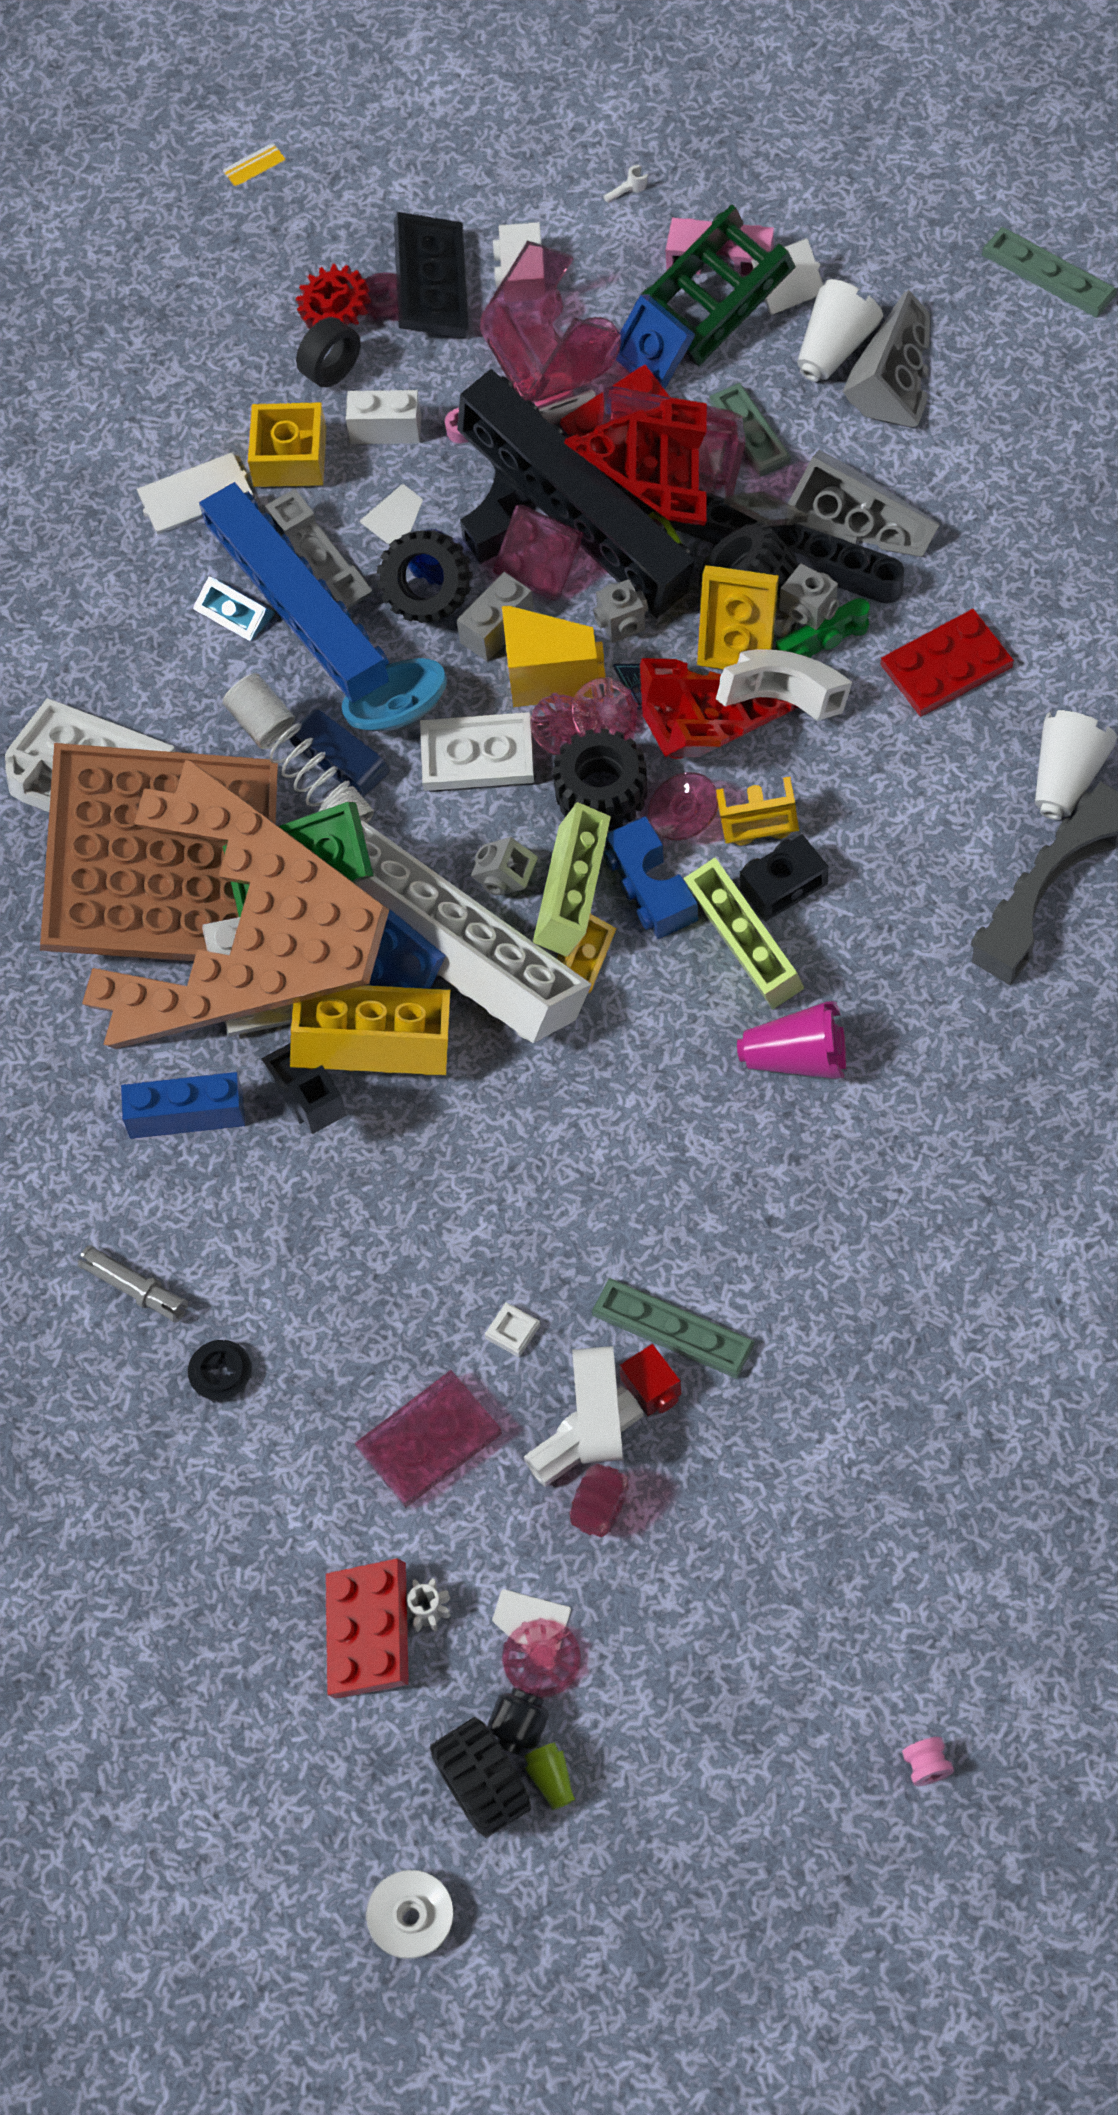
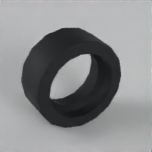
(317, 343)

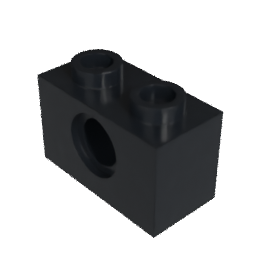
(774, 894)

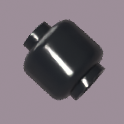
(518, 1720)

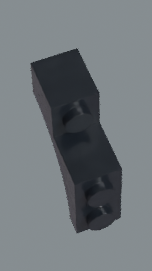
(487, 525)
(306, 1091)

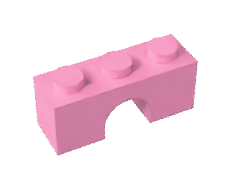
(686, 231)

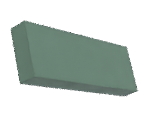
(762, 445)

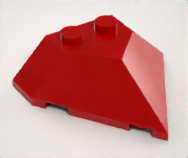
(654, 456)
(685, 711)

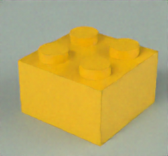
(287, 444)

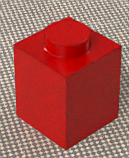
(651, 1380)

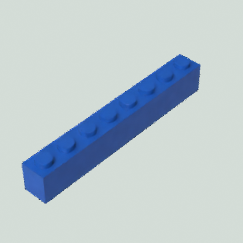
(295, 592)

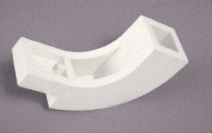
(787, 677)

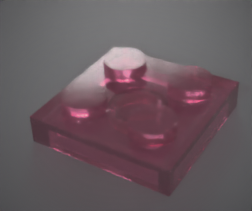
(538, 552)

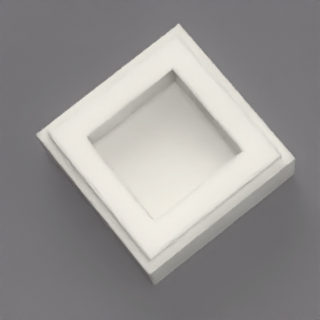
(512, 1329)

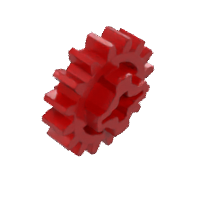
(332, 297)

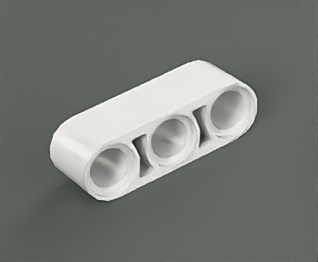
(597, 1404)

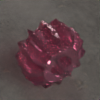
(599, 1500)

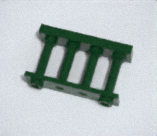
(747, 292)

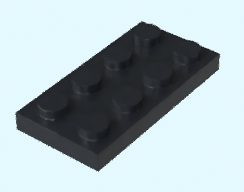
(430, 275)

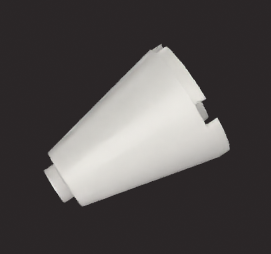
(836, 328)
(1069, 760)

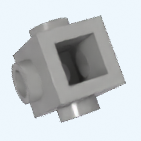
(809, 596)
(620, 610)
(503, 866)

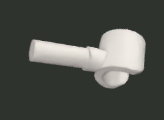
(634, 184)

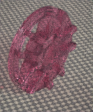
(605, 710)
(559, 723)
(541, 1657)

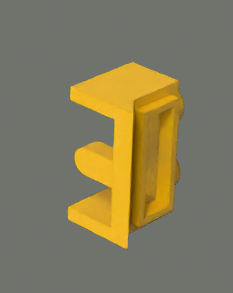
(759, 816)

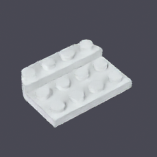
(31, 754)

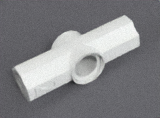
(562, 1449)

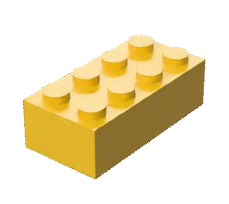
(373, 1030)

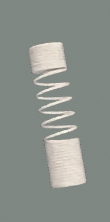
(269, 720)

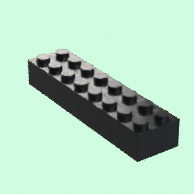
(574, 491)

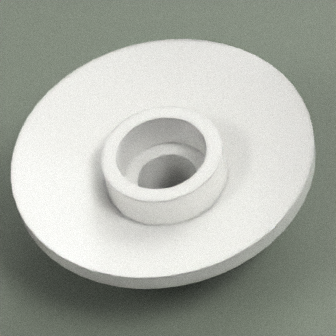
(400, 1894)

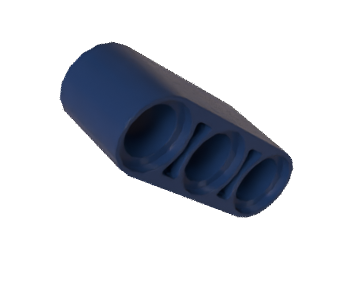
(343, 750)

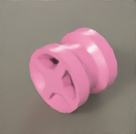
(927, 1761)

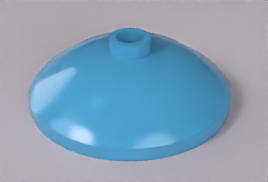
(410, 693)

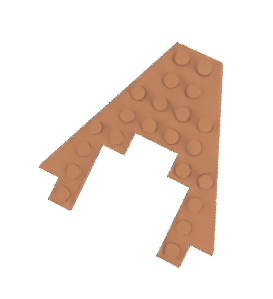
(296, 940)

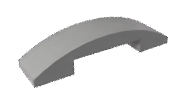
(298, 523)

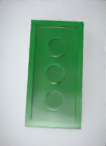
(334, 837)

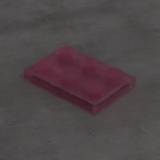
(428, 1438)

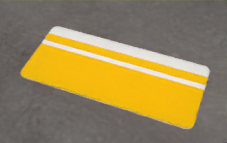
(254, 164)

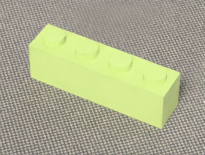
(571, 879)
(744, 933)

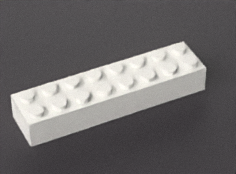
(482, 952)

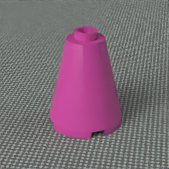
(797, 1044)

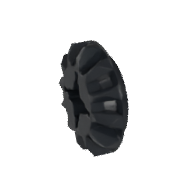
(209, 1358)

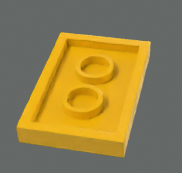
(735, 615)

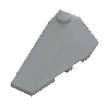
(889, 372)
(858, 509)

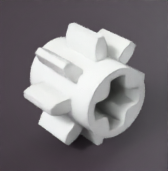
(435, 1599)

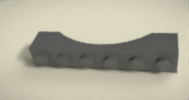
(1009, 939)

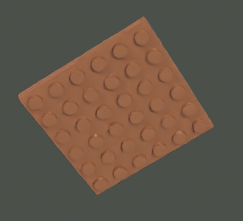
(130, 886)

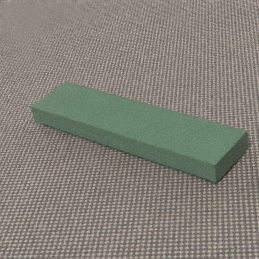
(1049, 272)
(673, 1328)

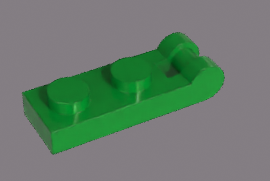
(847, 620)

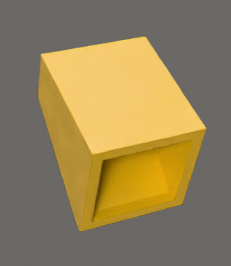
(549, 656)

